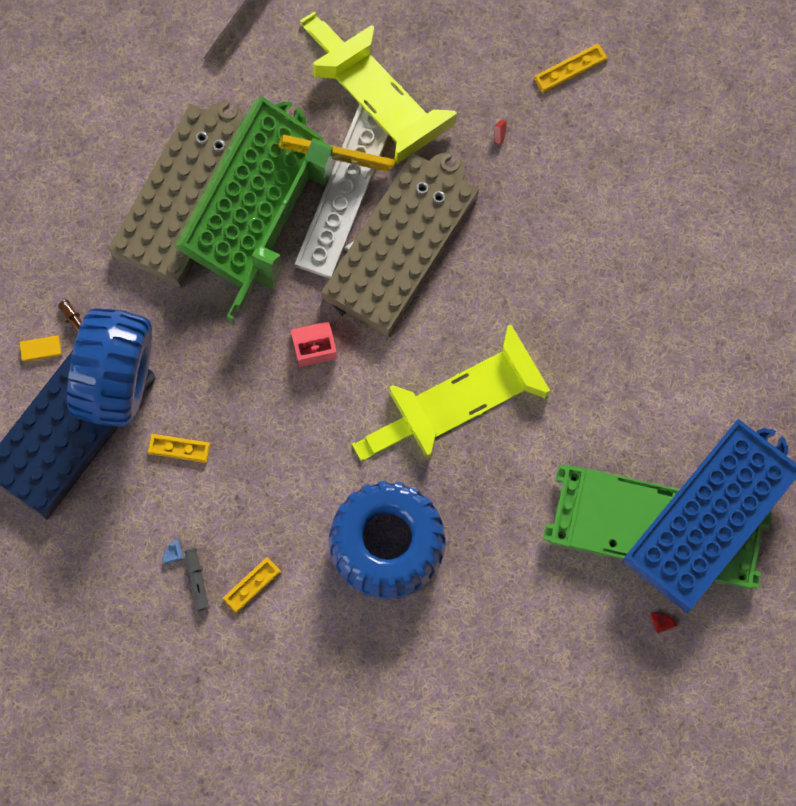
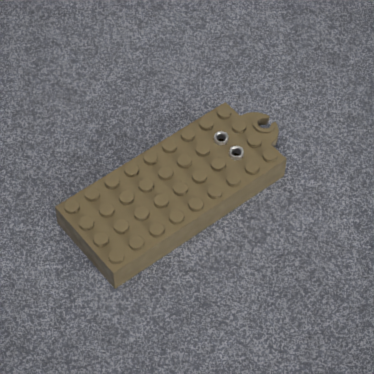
(173, 192)
(401, 242)

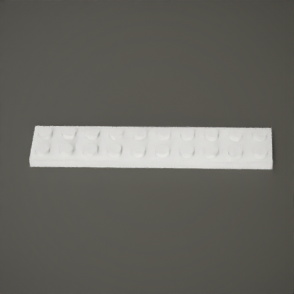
(341, 199)

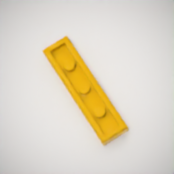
(570, 68)

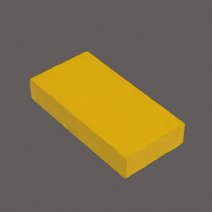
(40, 348)

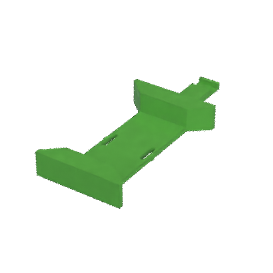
(265, 262)

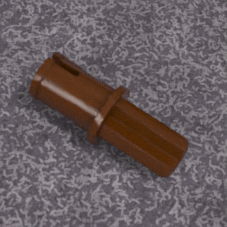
(70, 314)

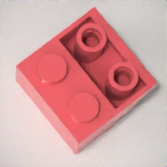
(314, 344)

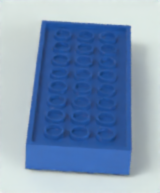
(713, 514)

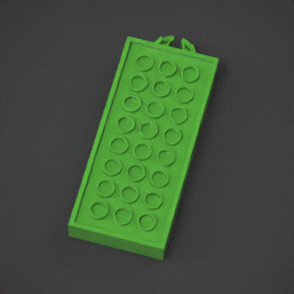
(245, 191)

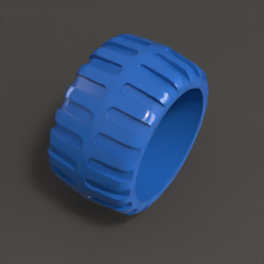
(109, 367)
(379, 576)

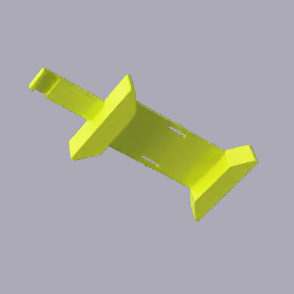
(370, 83)
(450, 404)

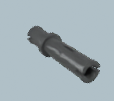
(195, 572)

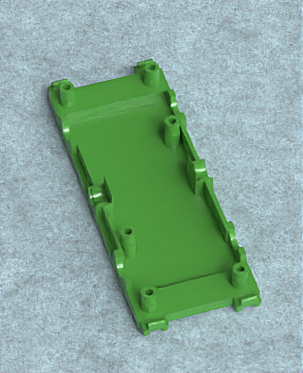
(617, 510)

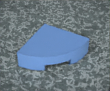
(173, 553)

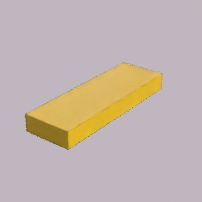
(179, 448)
(251, 585)

